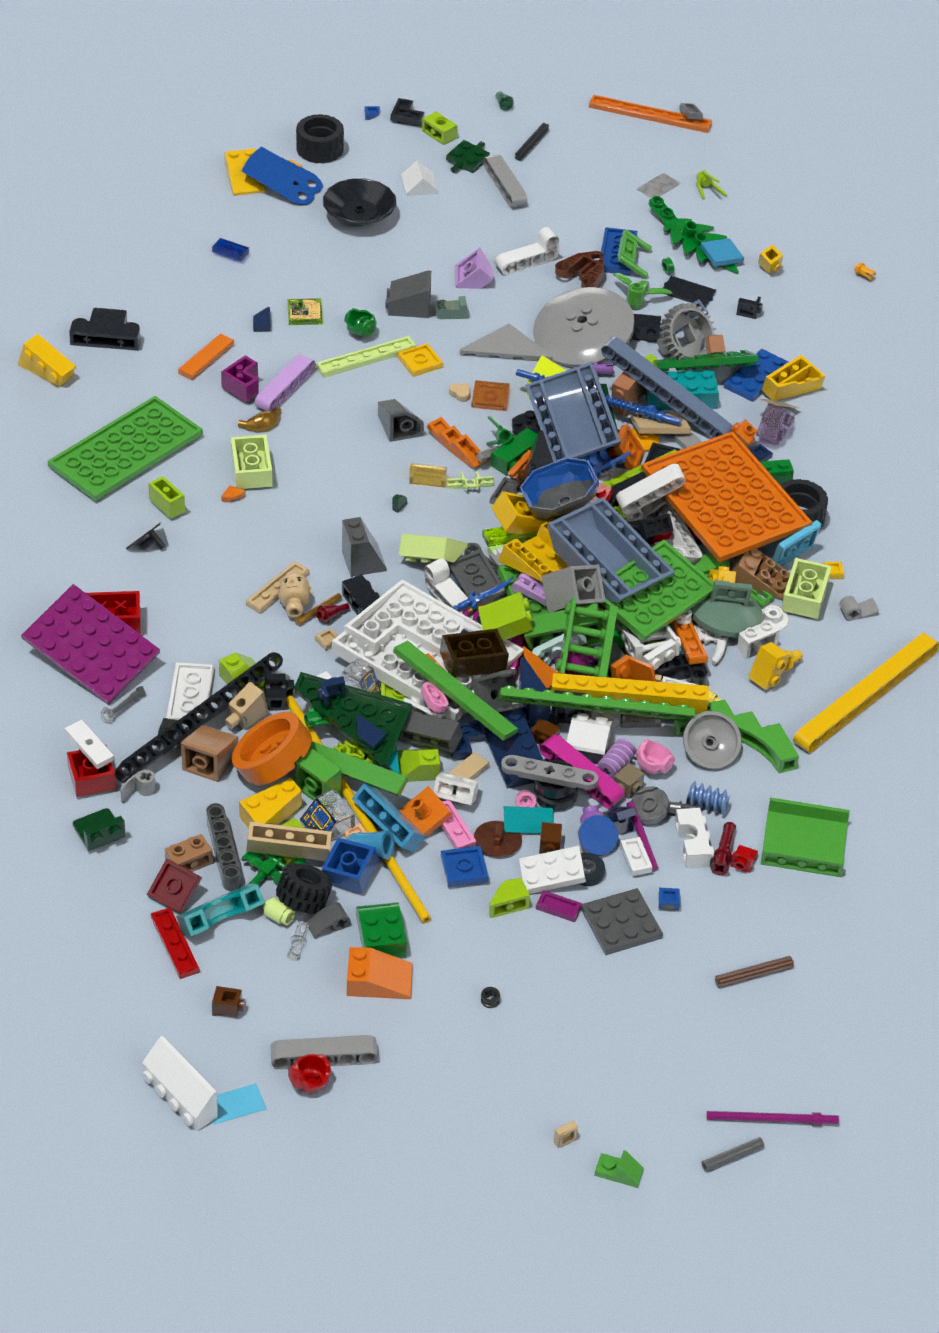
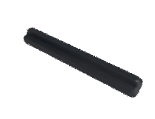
(531, 141)

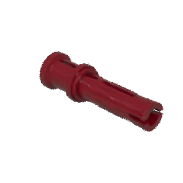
(723, 854)

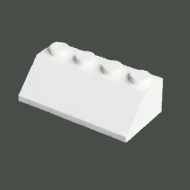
(180, 1085)

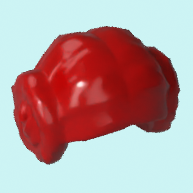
(310, 1073)

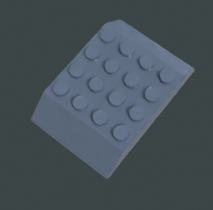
(573, 413)
(605, 538)

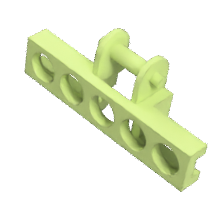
(457, 483)

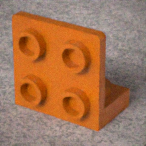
(632, 668)

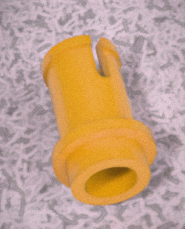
(861, 269)

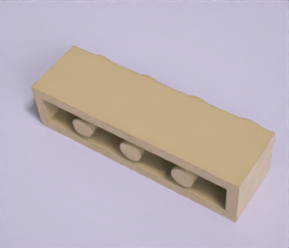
(288, 841)

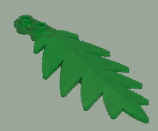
(686, 230)

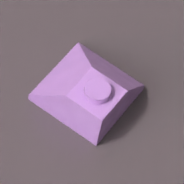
(473, 271)

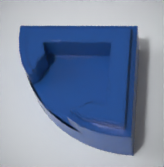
(371, 112)

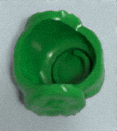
(360, 322)

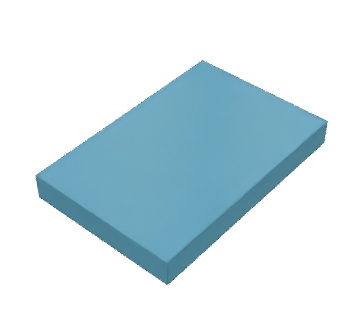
(796, 544)

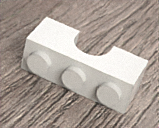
(696, 850)

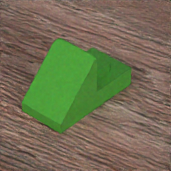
(621, 1170)

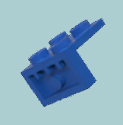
(600, 460)

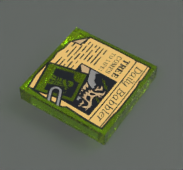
(304, 311)

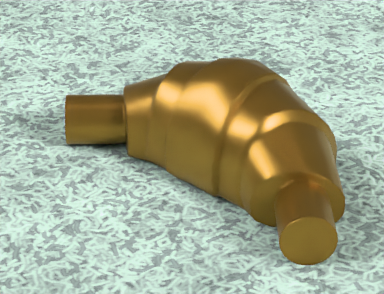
(262, 421)

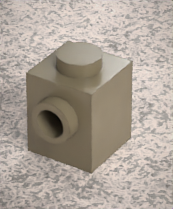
(630, 779)

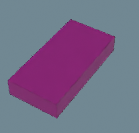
(558, 906)

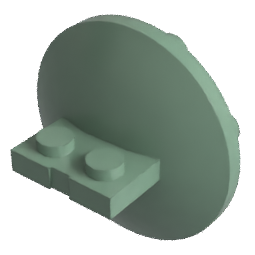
(728, 609)

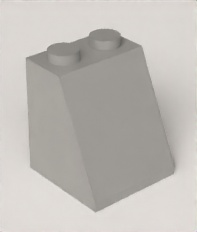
(573, 582)

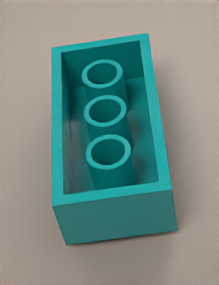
(699, 383)

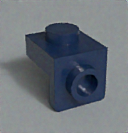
(331, 687)

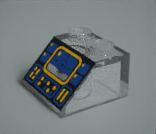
(361, 676)
(330, 814)

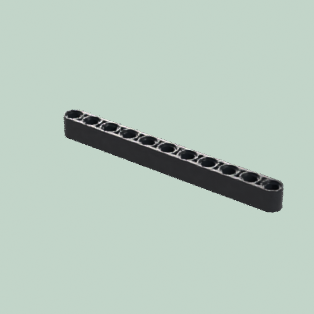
(192, 720)

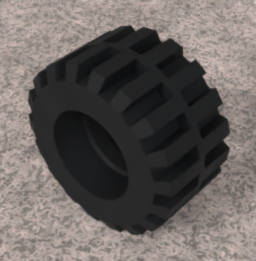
(304, 888)

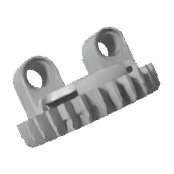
(694, 330)

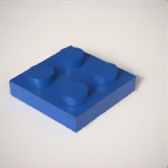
(464, 866)

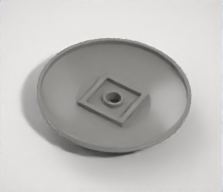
(575, 343)

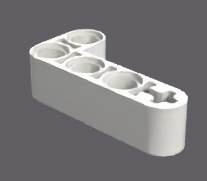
(530, 256)
(649, 490)
(683, 539)
(443, 587)

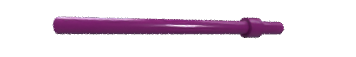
(815, 1118)

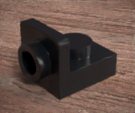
(749, 308)

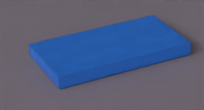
(610, 251)

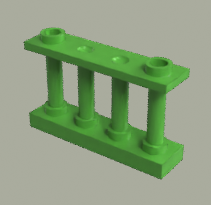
(605, 634)

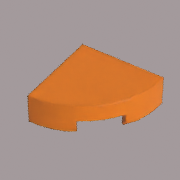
(232, 493)

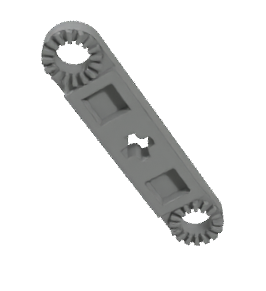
(538, 770)

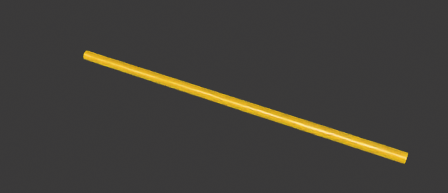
(369, 827)

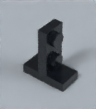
(654, 525)

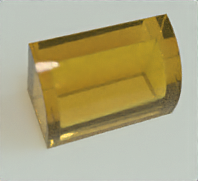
(428, 475)

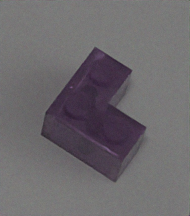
(774, 422)

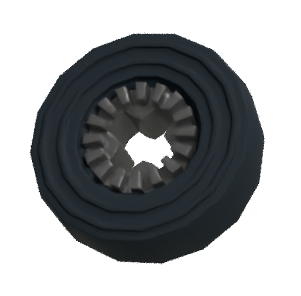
(597, 867)

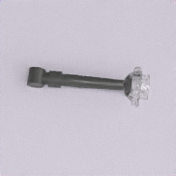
(109, 716)

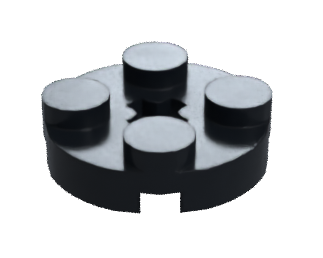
(525, 419)

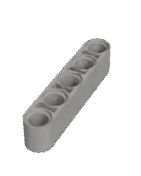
(505, 181)
(338, 1050)

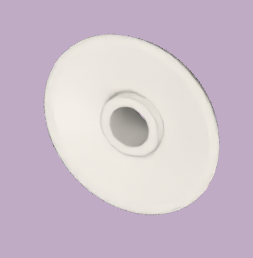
(776, 616)

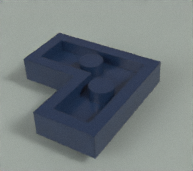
(471, 731)

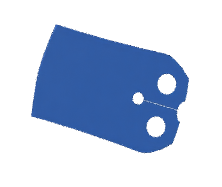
(279, 175)

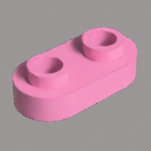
(434, 698)

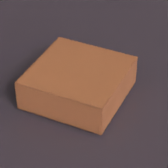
(715, 344)

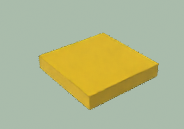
(420, 360)

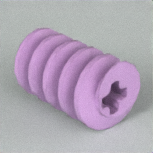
(617, 757)

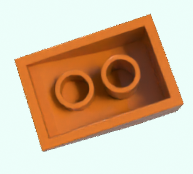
(378, 974)

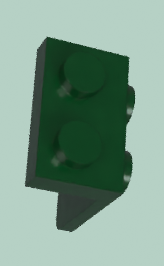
(99, 828)

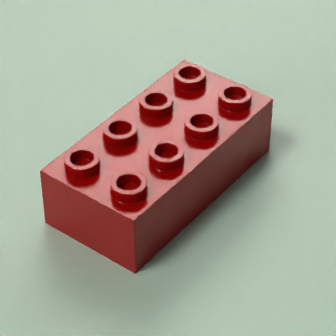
(123, 605)

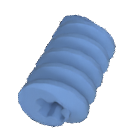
(707, 797)

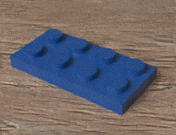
(750, 379)

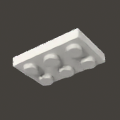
(552, 870)

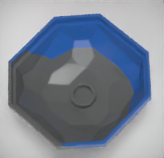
(560, 488)

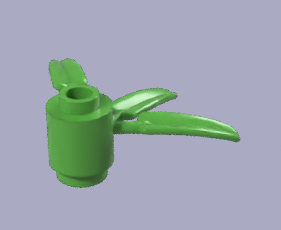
(637, 291)

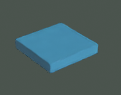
(722, 252)

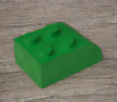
(382, 928)

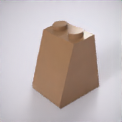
(208, 752)

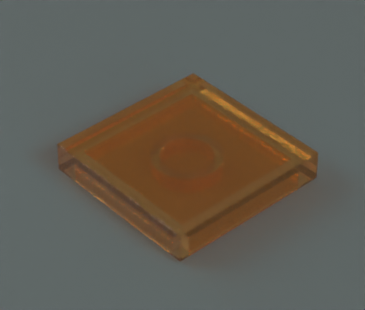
(490, 395)

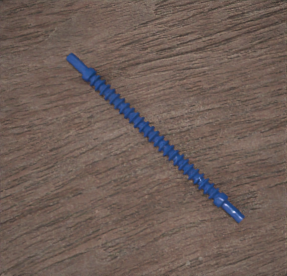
(659, 416)

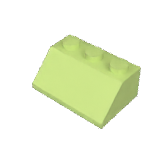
(430, 548)

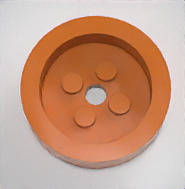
(271, 748)

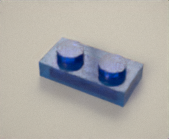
(230, 249)

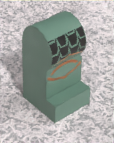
(451, 309)

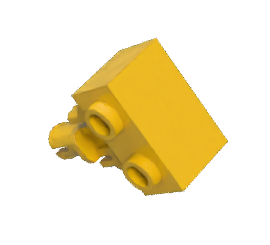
(771, 663)

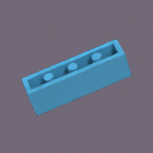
(388, 817)

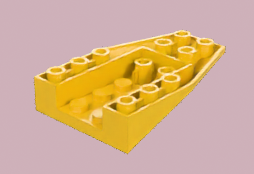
(534, 556)

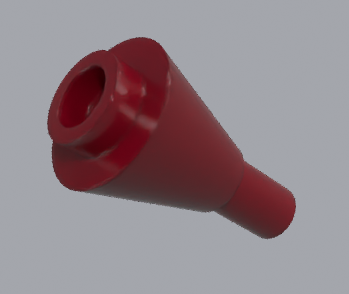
(327, 612)

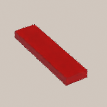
(175, 943)

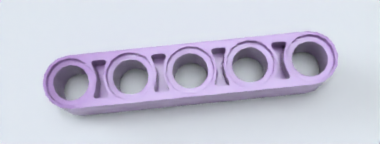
(285, 383)

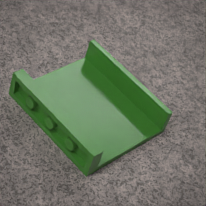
(805, 837)

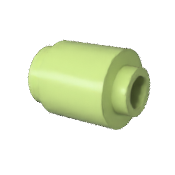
(278, 911)

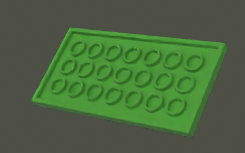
(125, 448)

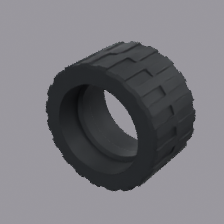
(320, 138)
(809, 496)

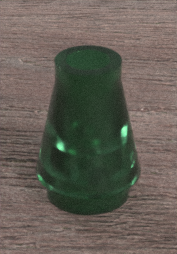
(505, 101)

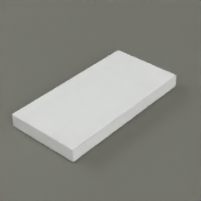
(189, 688)

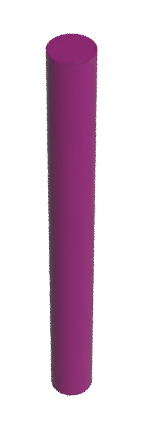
(641, 833)

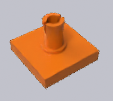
(628, 443)
(426, 811)

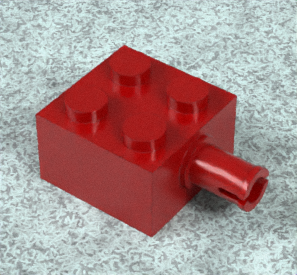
(87, 777)

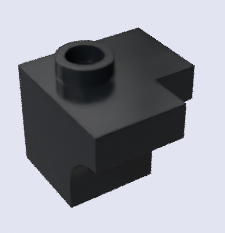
(276, 690)

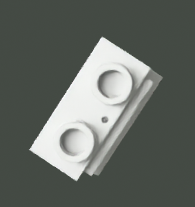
(753, 635)

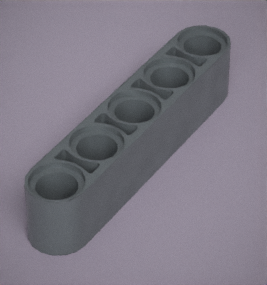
(223, 847)

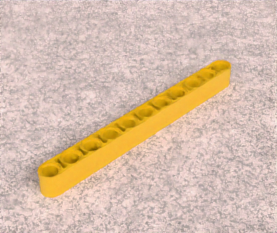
(865, 692)

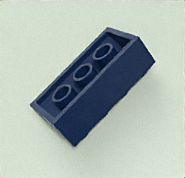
(520, 744)

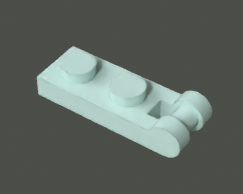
(552, 648)

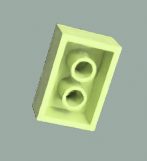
(251, 461)
(806, 588)

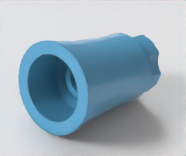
(382, 841)

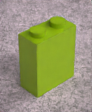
(508, 616)

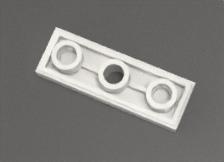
(89, 744)

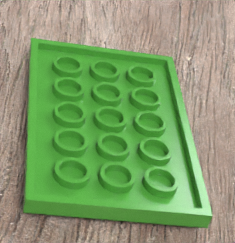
(664, 601)

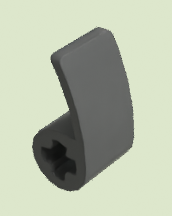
(330, 915)

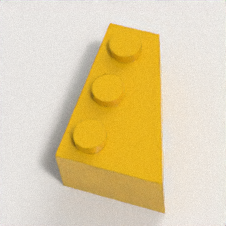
(46, 361)
(793, 379)
(271, 804)

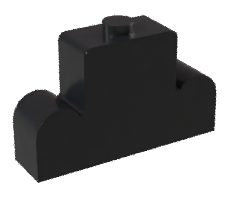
(106, 330)

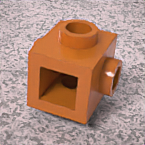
(744, 432)

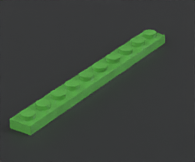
(590, 703)

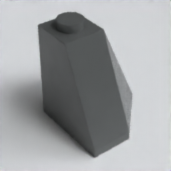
(399, 421)

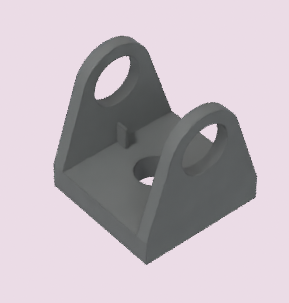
(492, 683)

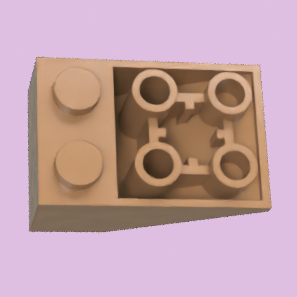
(760, 572)

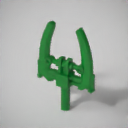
(267, 868)

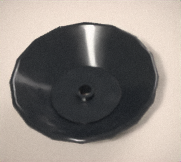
(359, 201)

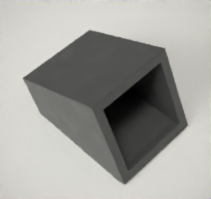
(410, 296)
(360, 548)

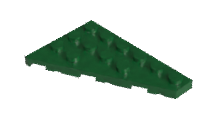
(381, 711)

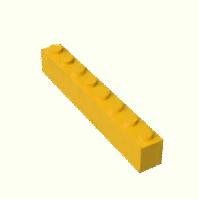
(637, 690)

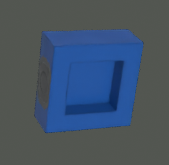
(669, 898)

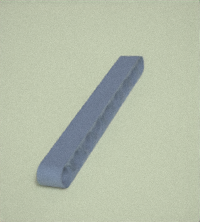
(665, 388)

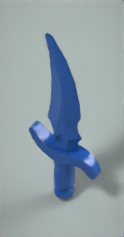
(473, 598)

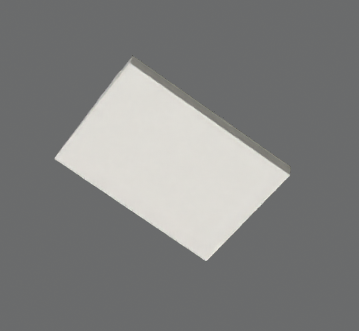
(412, 616)

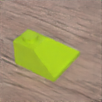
(235, 665)
(419, 764)

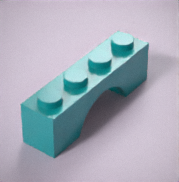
(209, 913)

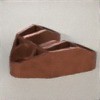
(583, 264)

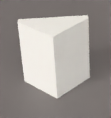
(418, 180)

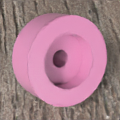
(530, 800)

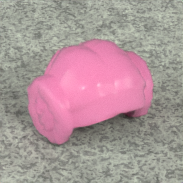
(654, 758)

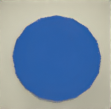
(597, 835)

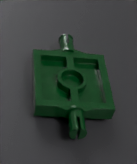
(467, 156)

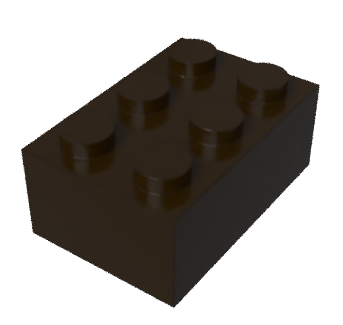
(474, 653)

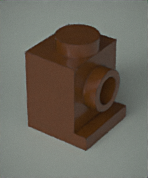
(543, 730)
(227, 1001)

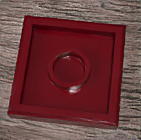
(174, 886)

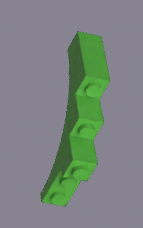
(768, 740)

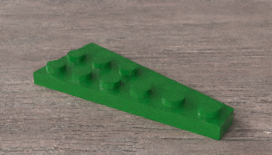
(712, 360)

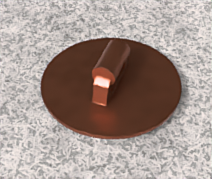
(495, 840)

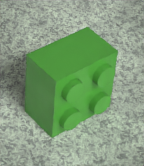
(317, 775)

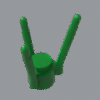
(502, 434)
(314, 718)

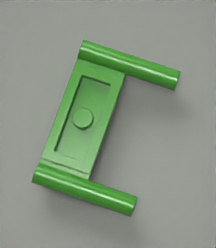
(627, 251)

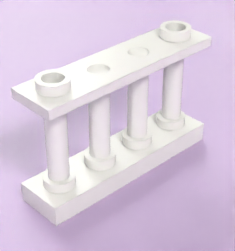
(633, 643)

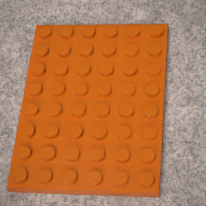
(729, 497)

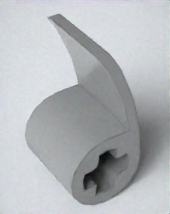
(858, 610)
(142, 782)

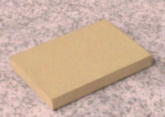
(650, 426)

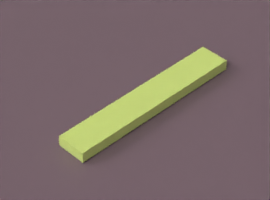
(364, 357)

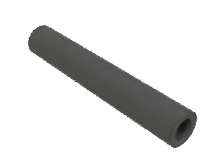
(732, 1154)

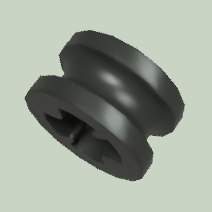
(486, 993)

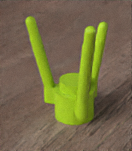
(705, 179)

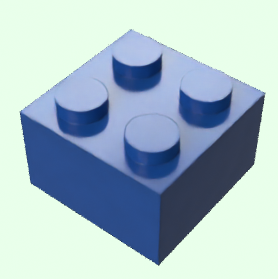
(350, 865)

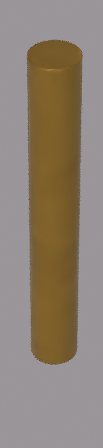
(311, 613)

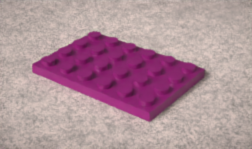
(90, 644)

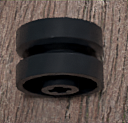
(554, 795)

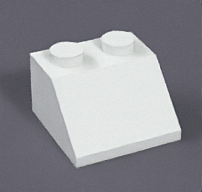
(589, 733)

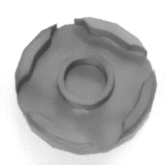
(651, 804)

